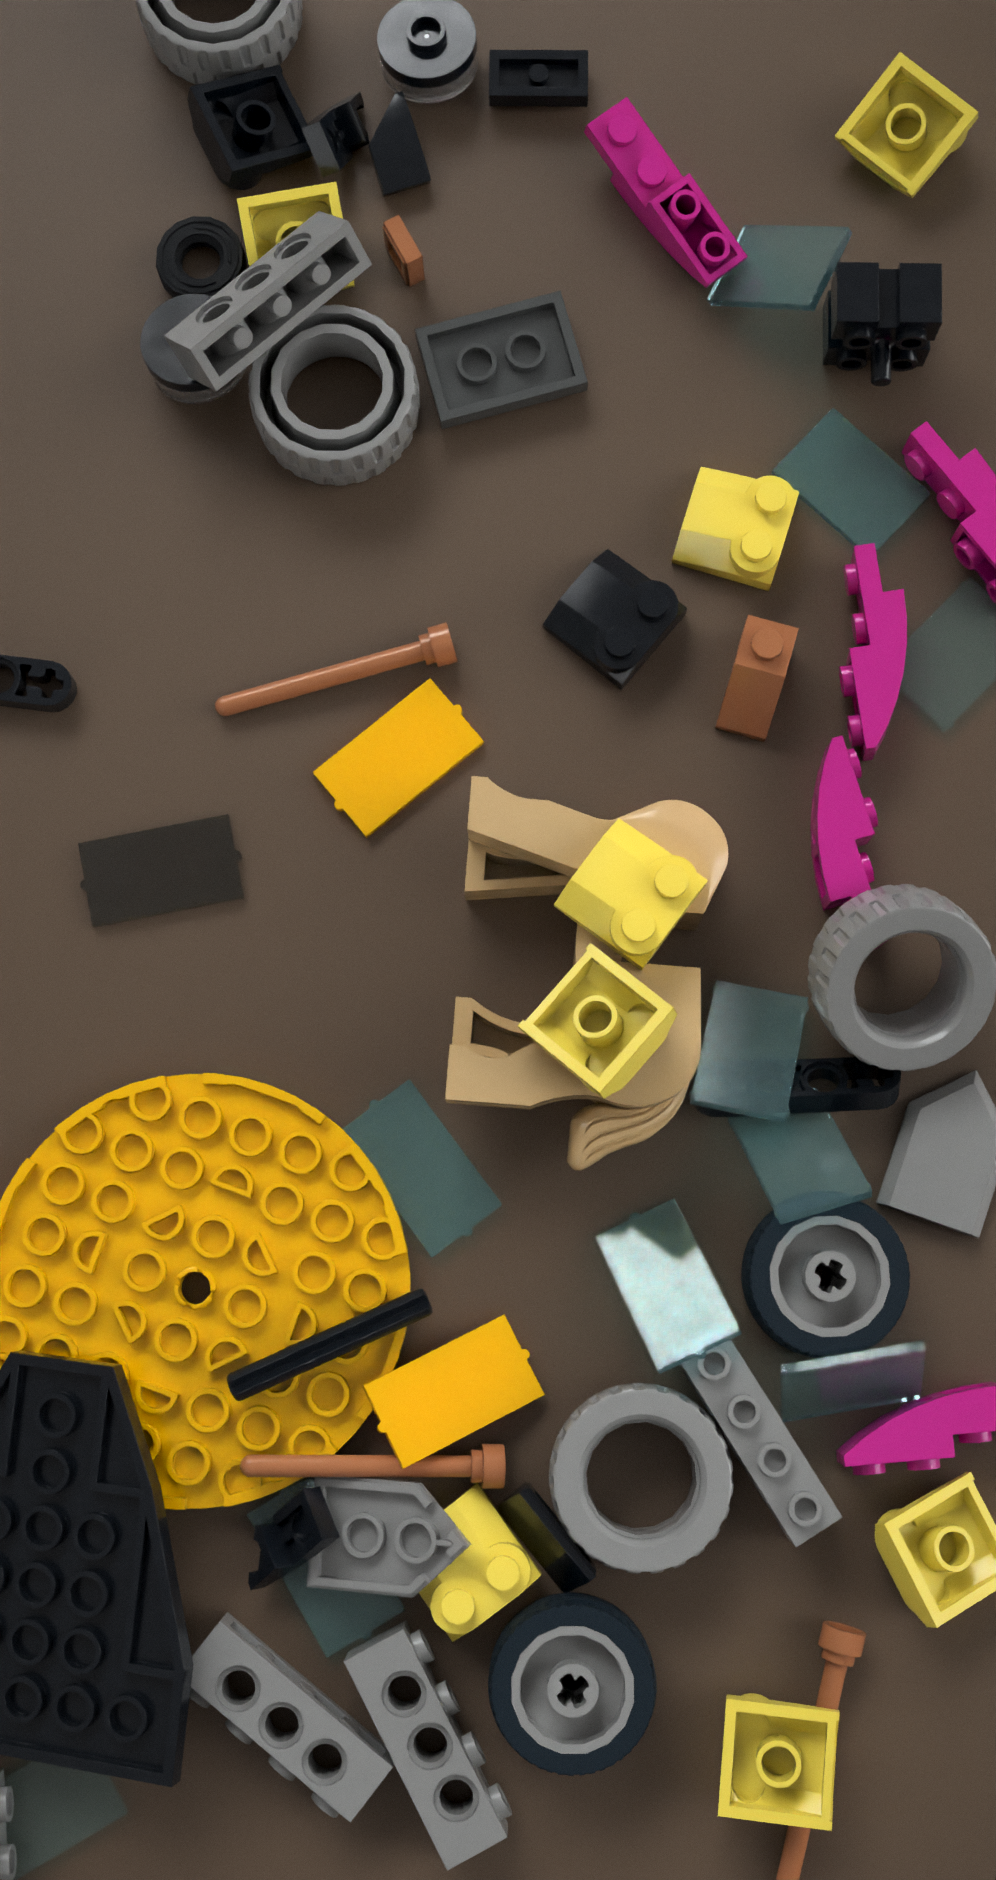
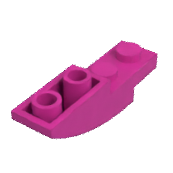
(661, 197)
(963, 492)
(877, 668)
(839, 825)
(923, 1430)

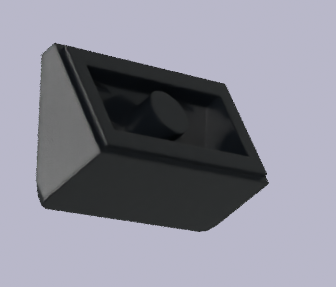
(547, 1538)

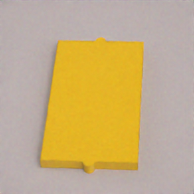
(398, 757)
(453, 1391)

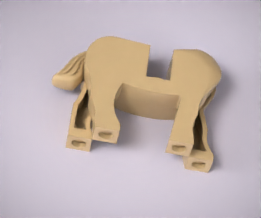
(534, 851)

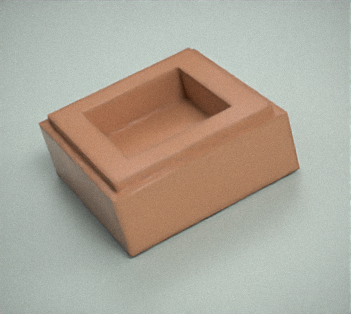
(403, 251)

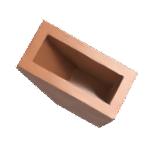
(756, 677)

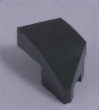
(336, 134)
(398, 151)
(294, 1537)

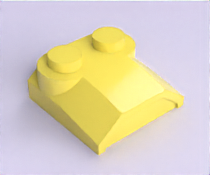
(906, 126)
(275, 215)
(736, 526)
(630, 893)
(600, 1023)
(940, 1550)
(485, 1574)
(778, 1762)

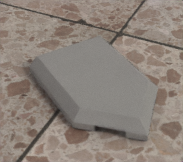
(945, 1157)
(389, 1537)

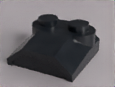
(248, 125)
(614, 617)

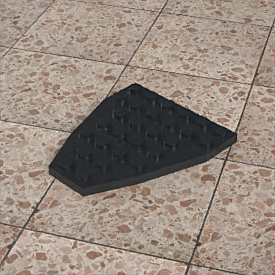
(87, 1578)

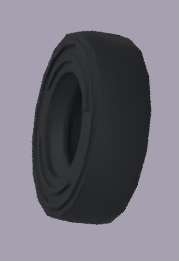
(194, 233)

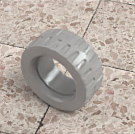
(224, 49)
(354, 451)
(941, 1021)
(677, 1537)

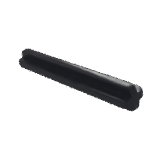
(329, 1344)

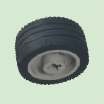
(857, 1304)
(582, 1725)

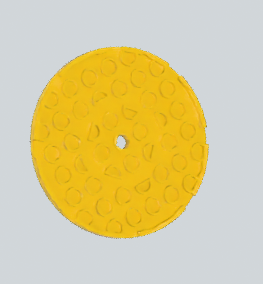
(221, 1185)

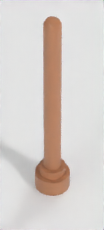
(433, 648)
(481, 1466)
(840, 1647)

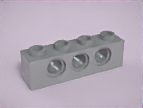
(268, 300)
(761, 1443)
(320, 1719)
(455, 1828)

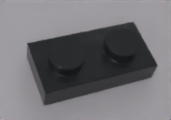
(538, 78)

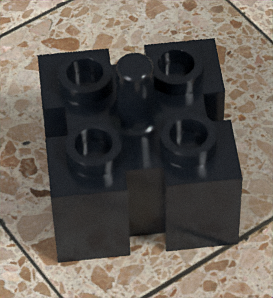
(881, 317)

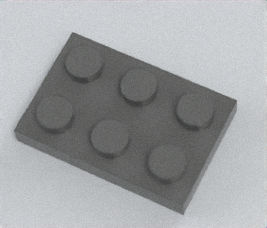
(501, 359)

